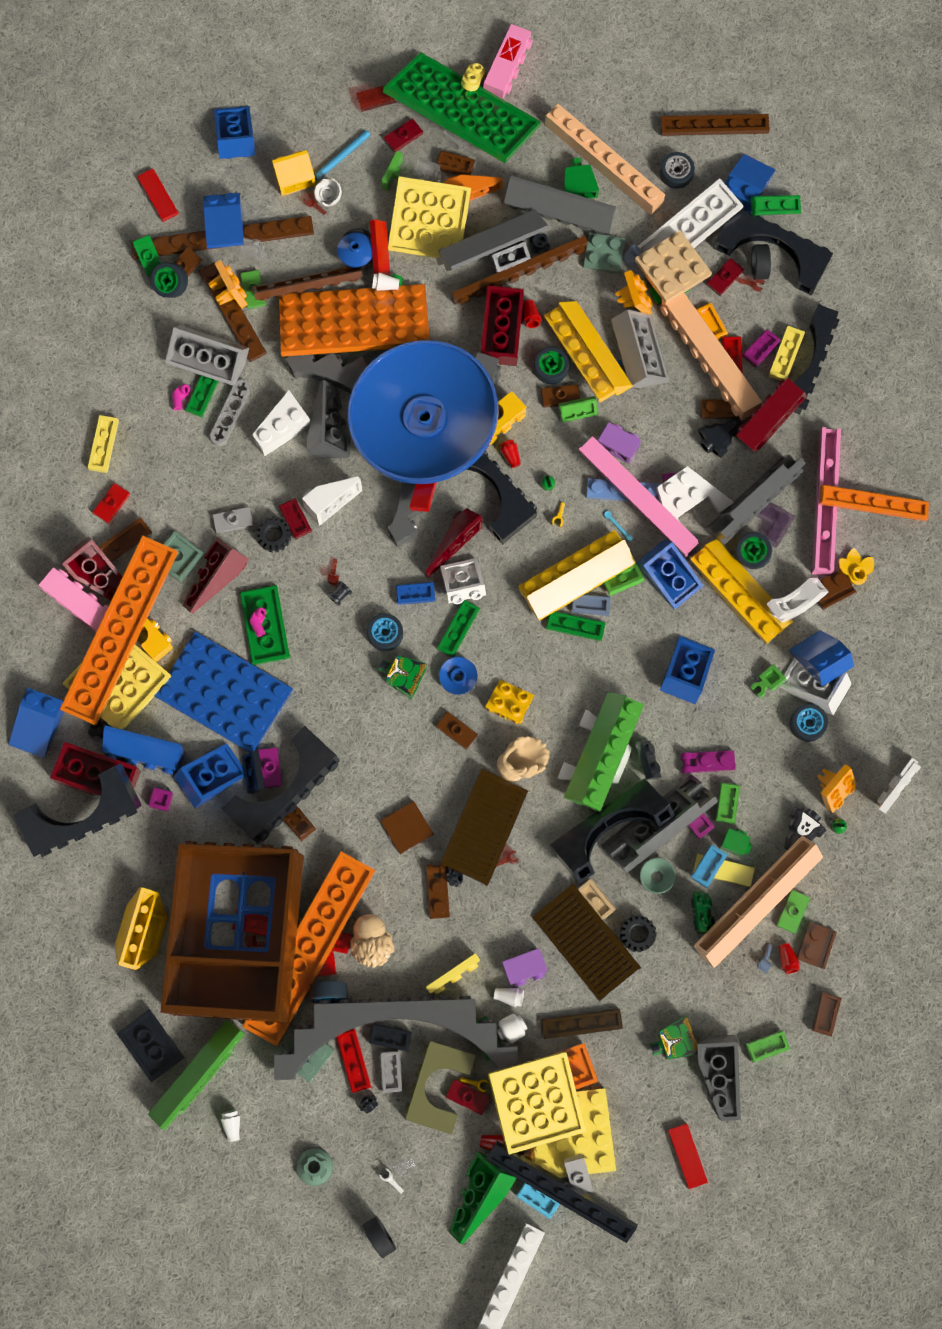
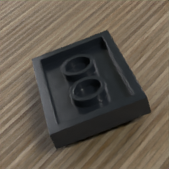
(150, 1045)

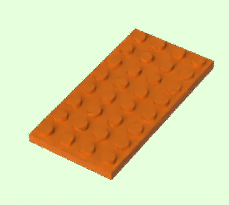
(352, 320)

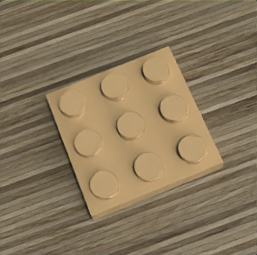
(673, 266)

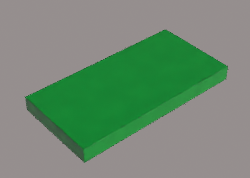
(273, 644)

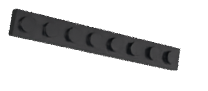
(562, 1192)

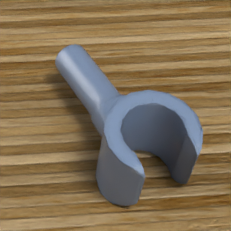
(764, 965)

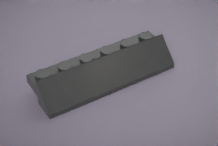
(560, 205)
(491, 240)
(755, 498)
(643, 837)

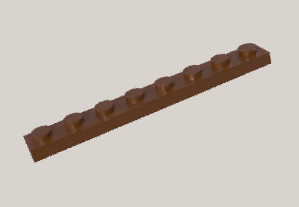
(527, 267)

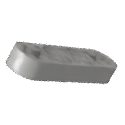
(228, 412)

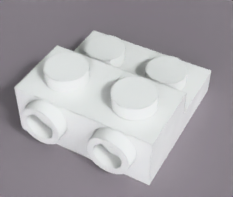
(463, 581)

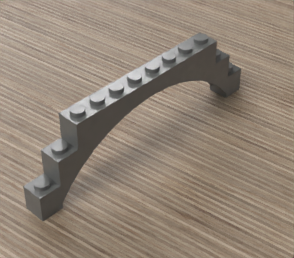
(344, 377)
(335, 1019)

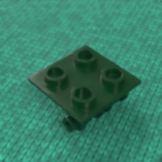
(702, 904)

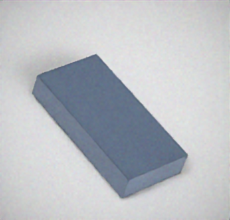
(592, 605)

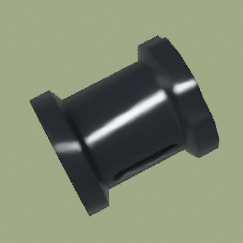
(339, 593)

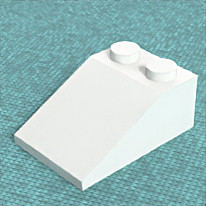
(329, 498)
(805, 687)

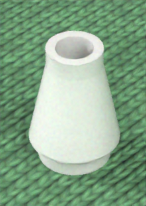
(384, 282)
(510, 996)
(231, 1123)

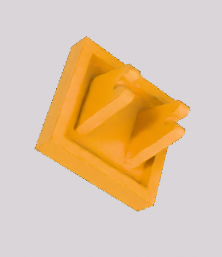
(231, 281)
(635, 293)
(836, 787)

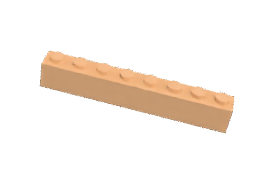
(604, 159)
(712, 356)
(758, 901)

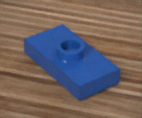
(415, 593)

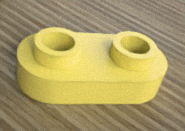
(473, 77)

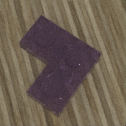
(778, 520)

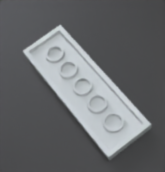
(699, 217)

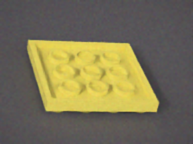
(427, 217)
(134, 689)
(536, 1102)
(594, 1143)

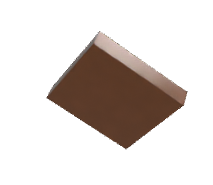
(407, 827)

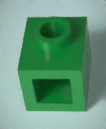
(736, 842)

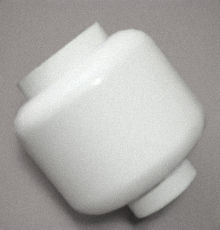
(511, 1028)

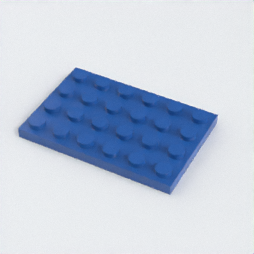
(224, 692)

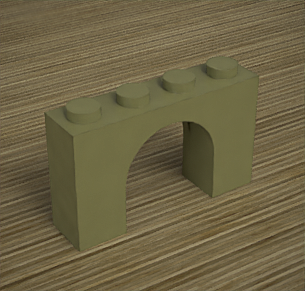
(436, 1058)

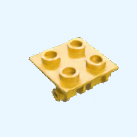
(509, 702)

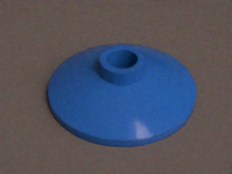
(355, 257)
(456, 666)

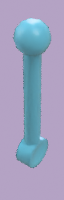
(608, 515)

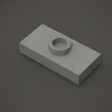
(233, 520)
(391, 1071)
(578, 1173)

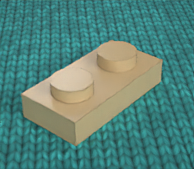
(597, 899)

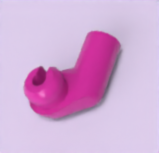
(178, 395)
(256, 621)

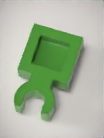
(770, 679)

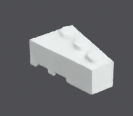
(281, 424)

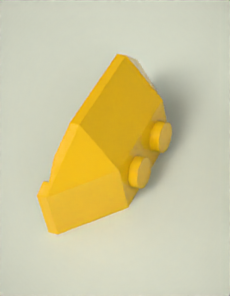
(140, 929)

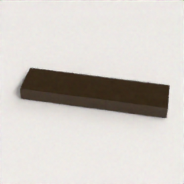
(581, 1024)

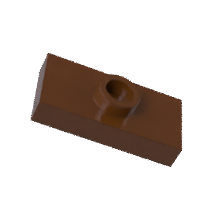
(455, 163)
(188, 260)
(555, 395)
(456, 730)
(299, 824)
(826, 1014)

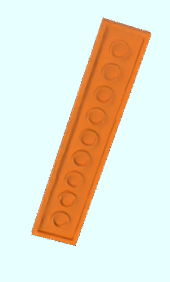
(119, 630)
(319, 934)

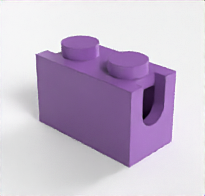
(619, 442)
(525, 967)

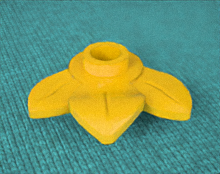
(855, 564)

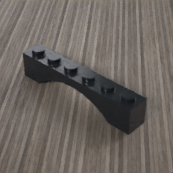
(821, 326)

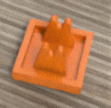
(580, 1066)

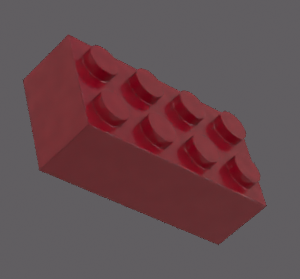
(502, 324)
(771, 415)
(80, 769)

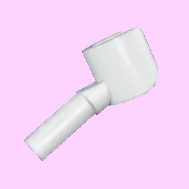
(391, 1180)

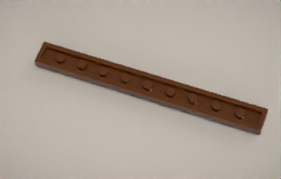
(261, 231)

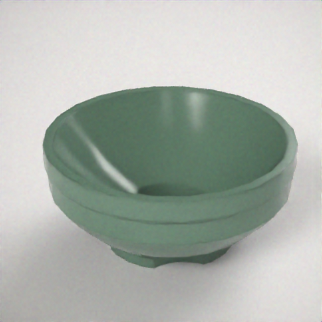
(662, 866)
(322, 1158)

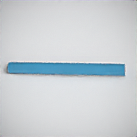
(340, 156)

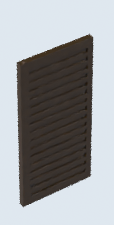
(484, 827)
(586, 942)

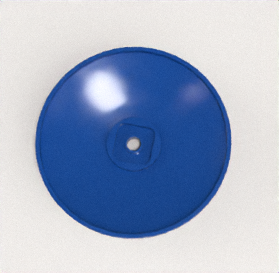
(419, 381)

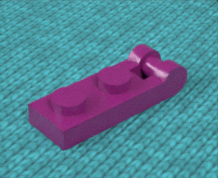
(708, 762)

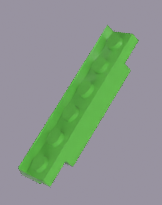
(604, 751)
(196, 1075)

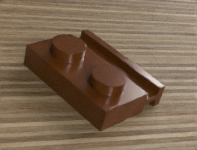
(838, 588)
(816, 945)

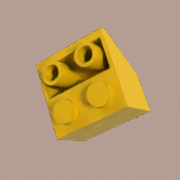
(293, 172)

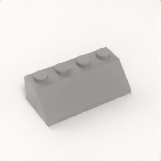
(639, 349)
(206, 355)

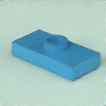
(709, 866)

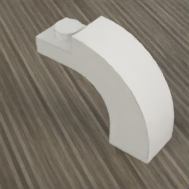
(798, 601)

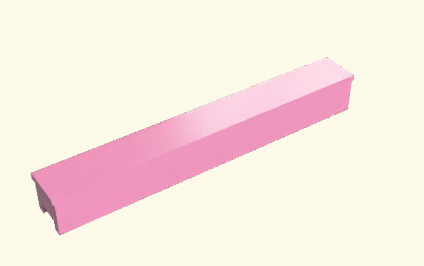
(638, 496)
(826, 515)

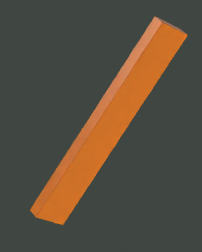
(873, 502)

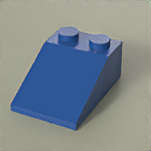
(234, 132)
(748, 179)
(223, 220)
(670, 573)
(823, 657)
(687, 670)
(36, 722)
(209, 775)

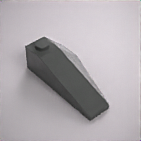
(326, 432)
(720, 1068)

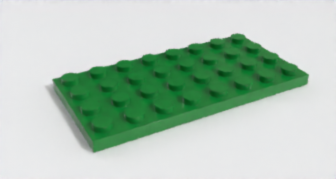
(471, 115)

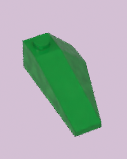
(484, 1192)

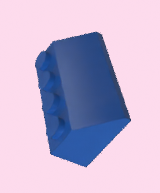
(143, 750)

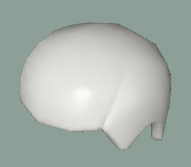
(326, 189)

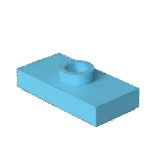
(538, 1200)

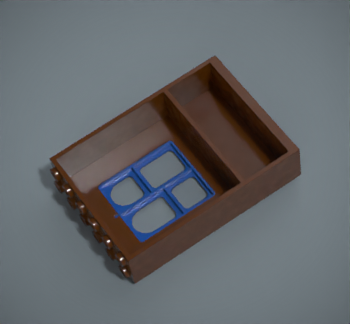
(231, 979)

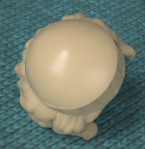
(523, 759)
(371, 941)

